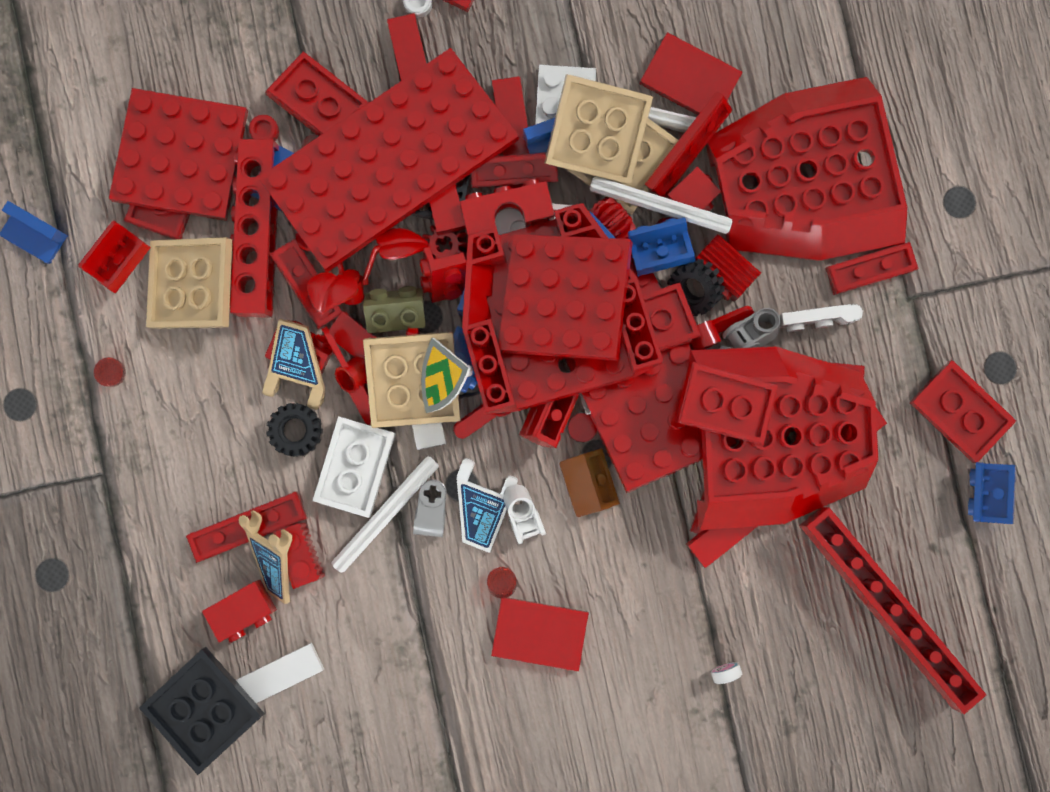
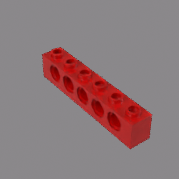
(259, 301)

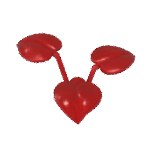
(329, 290)

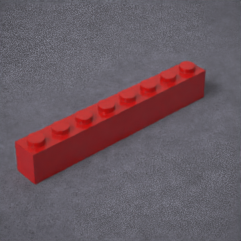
(892, 610)

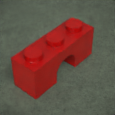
(530, 200)

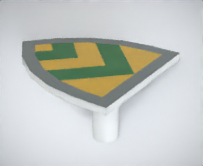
(442, 376)

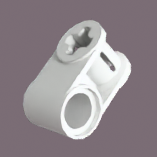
(524, 517)

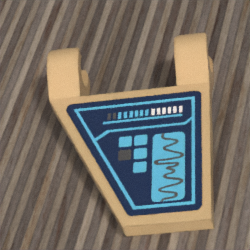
(296, 361)
(269, 556)

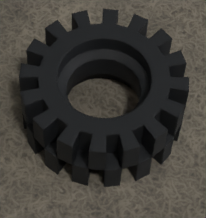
(707, 278)
(277, 425)

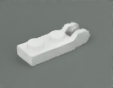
(821, 317)

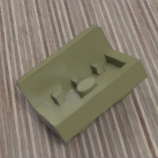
(394, 309)

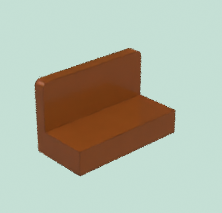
(589, 483)

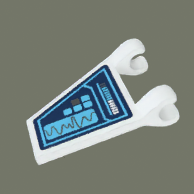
(480, 508)

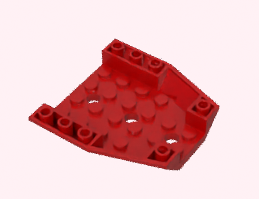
(844, 203)
(522, 380)
(783, 480)

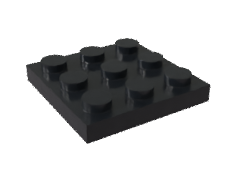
(201, 710)

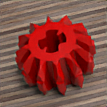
(613, 217)
(455, 242)

